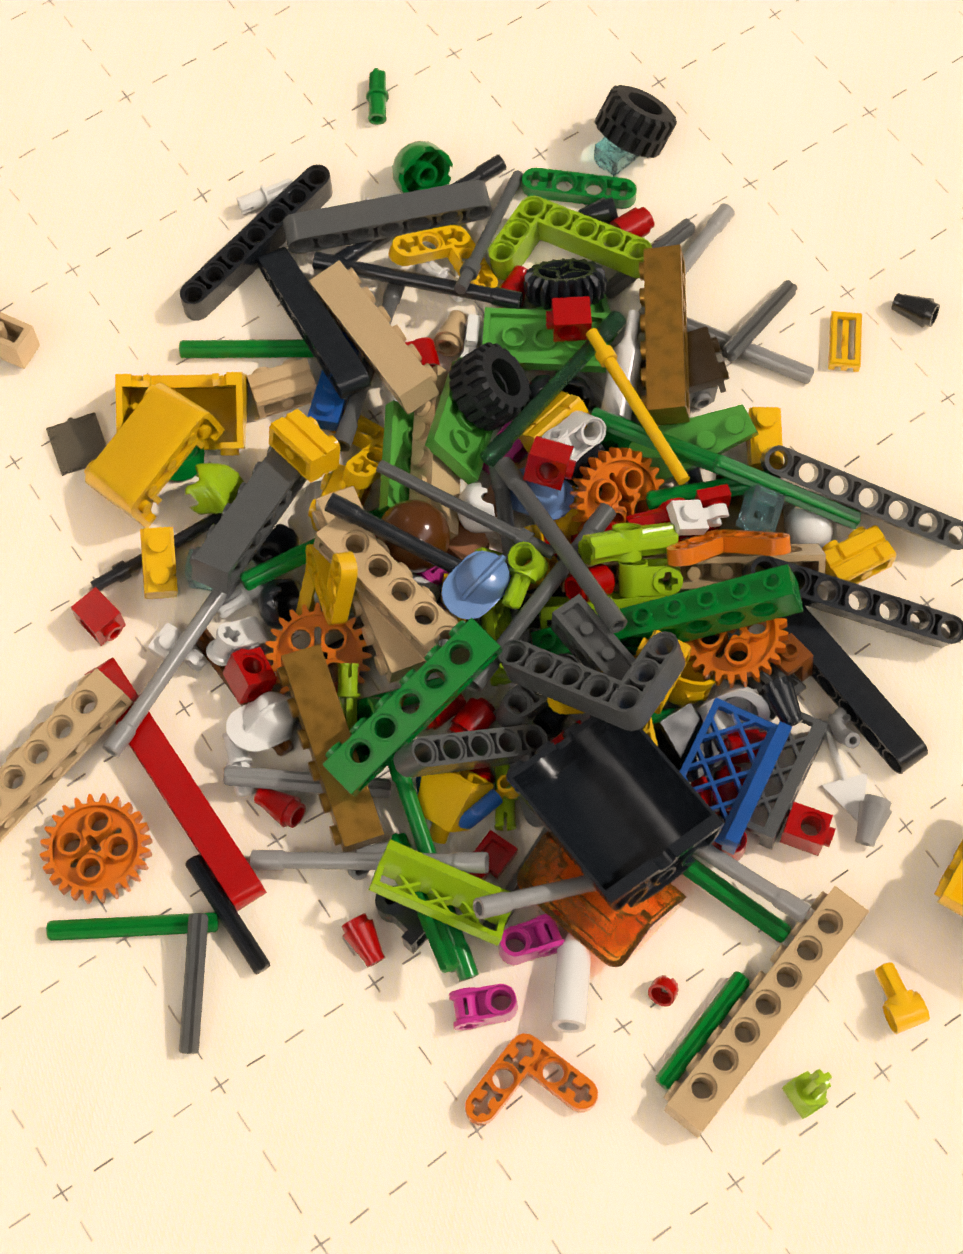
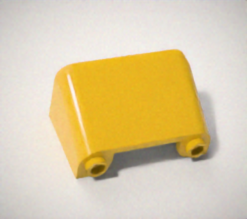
(218, 394)
(150, 451)

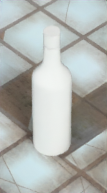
(630, 362)
(571, 987)

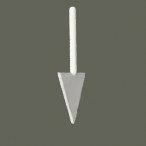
(848, 790)

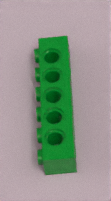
(482, 651)

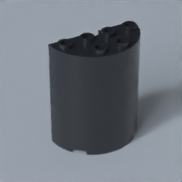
(616, 809)

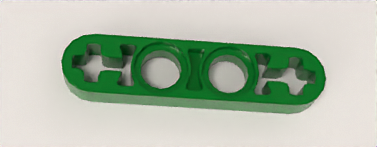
(579, 183)

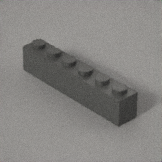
(246, 522)

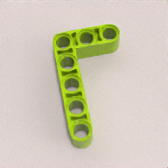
(546, 221)

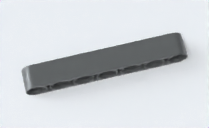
(386, 216)
(852, 488)

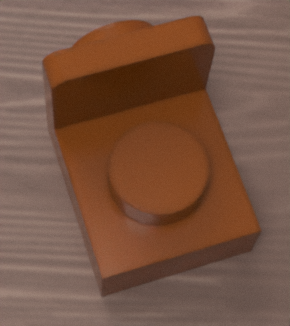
(796, 660)

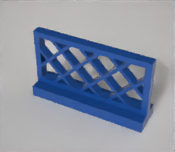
(756, 776)

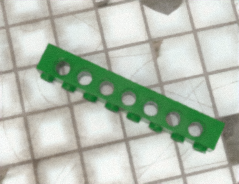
(702, 610)

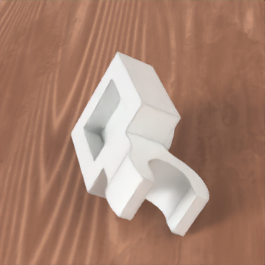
(473, 334)
(692, 518)
(164, 642)

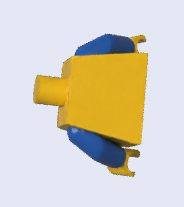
(458, 801)

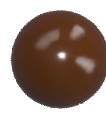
(421, 521)

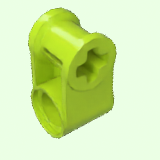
(646, 576)

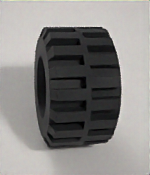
(635, 121)
(489, 386)

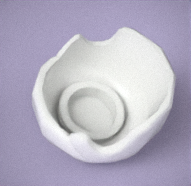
(472, 495)
(808, 528)

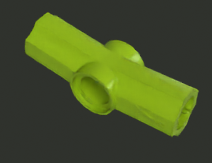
(627, 543)

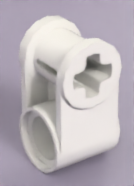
(572, 432)
(237, 635)

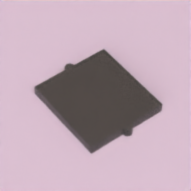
(76, 442)

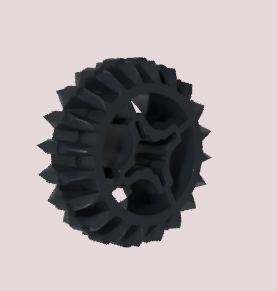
(564, 279)

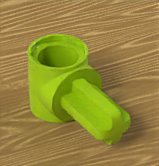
(521, 574)
(808, 1092)

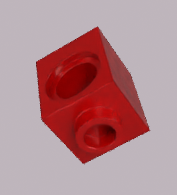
(569, 318)
(538, 465)
(98, 616)
(249, 674)
(796, 838)

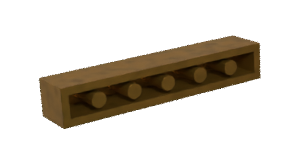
(665, 335)
(323, 726)

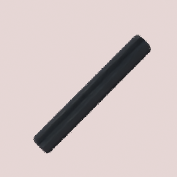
(227, 914)

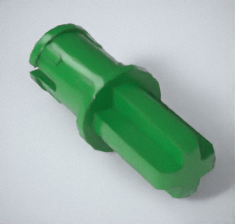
(377, 97)

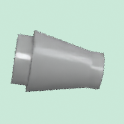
(872, 817)

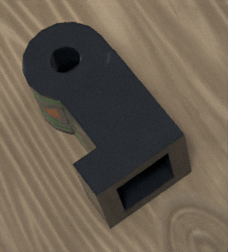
(404, 919)

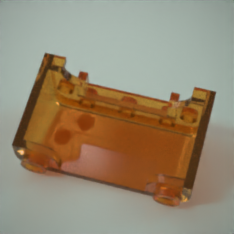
(606, 933)

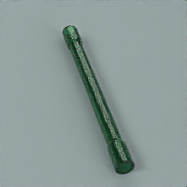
(504, 441)

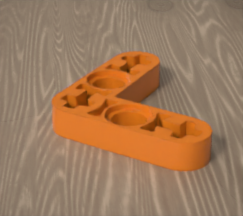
(727, 541)
(533, 1068)

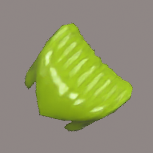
(215, 488)

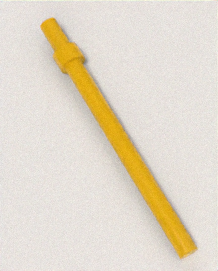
(607, 358)

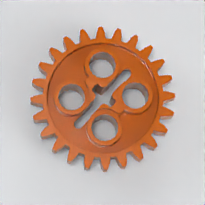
(610, 473)
(760, 651)
(349, 652)
(114, 870)

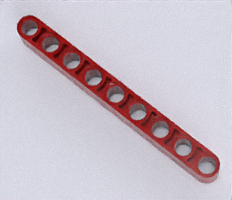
(188, 802)

